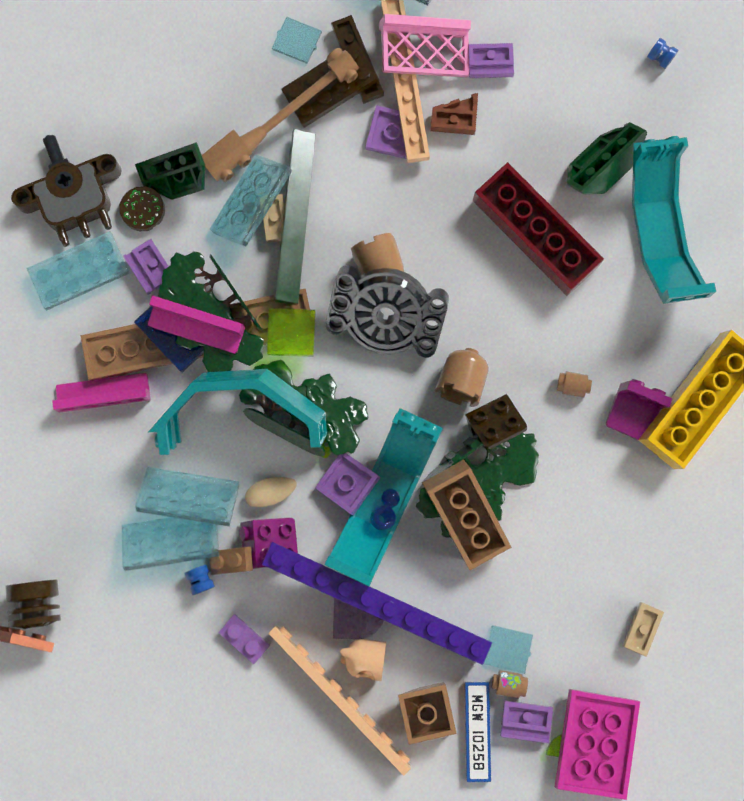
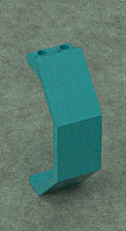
(661, 222)
(260, 379)
(400, 468)

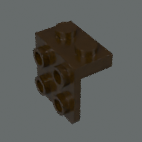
(496, 422)

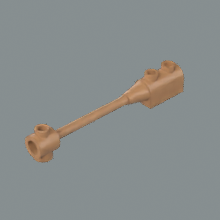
(236, 149)

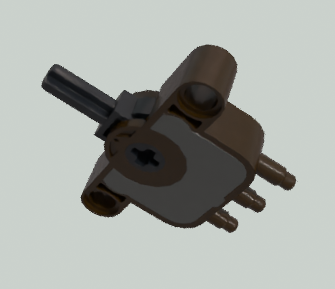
(73, 204)

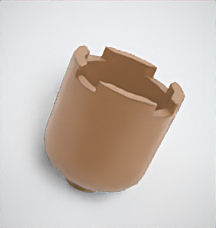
(377, 254)
(463, 377)

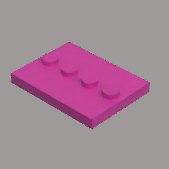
(597, 744)

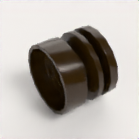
(33, 603)

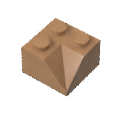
(427, 713)

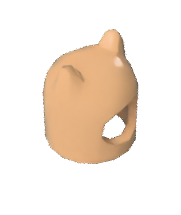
(364, 658)

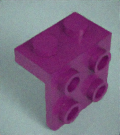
(636, 408)
(260, 533)

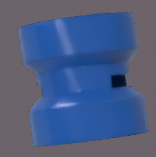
(666, 57)
(199, 579)

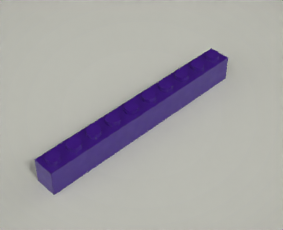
(376, 603)

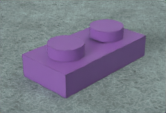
(244, 639)

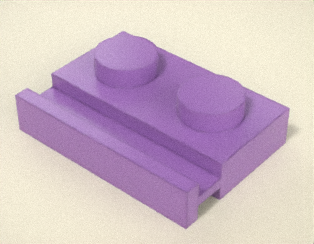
(491, 60)
(147, 265)
(526, 721)

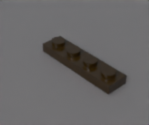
(346, 34)

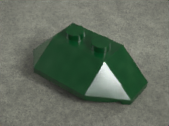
(605, 160)
(175, 172)

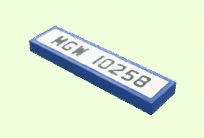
(477, 732)

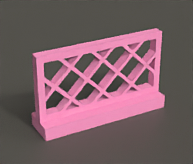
(425, 27)

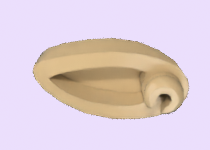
(270, 491)

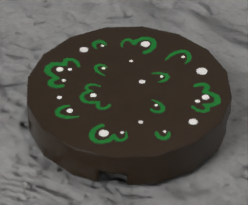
(142, 208)

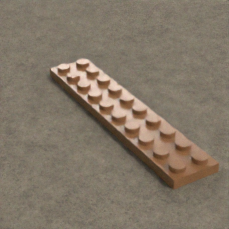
(130, 350)

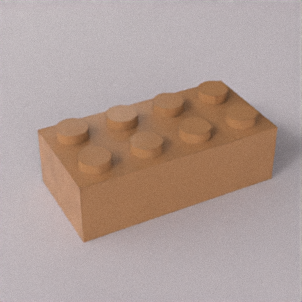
(466, 514)

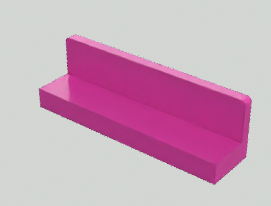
(195, 325)
(102, 392)

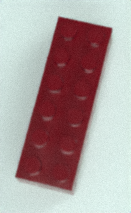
(537, 229)

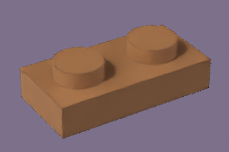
(231, 561)

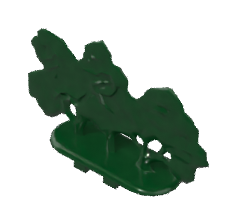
(515, 467)

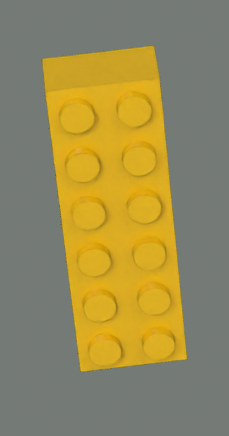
(698, 402)

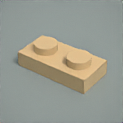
(274, 219)
(643, 629)

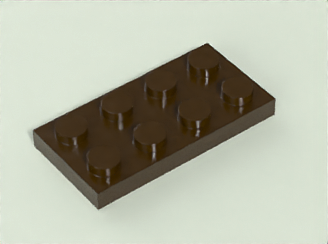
(335, 92)

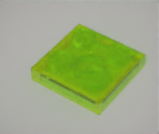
(291, 332)

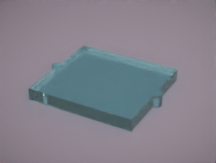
(296, 40)
(509, 649)

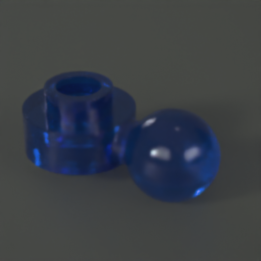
(390, 498)

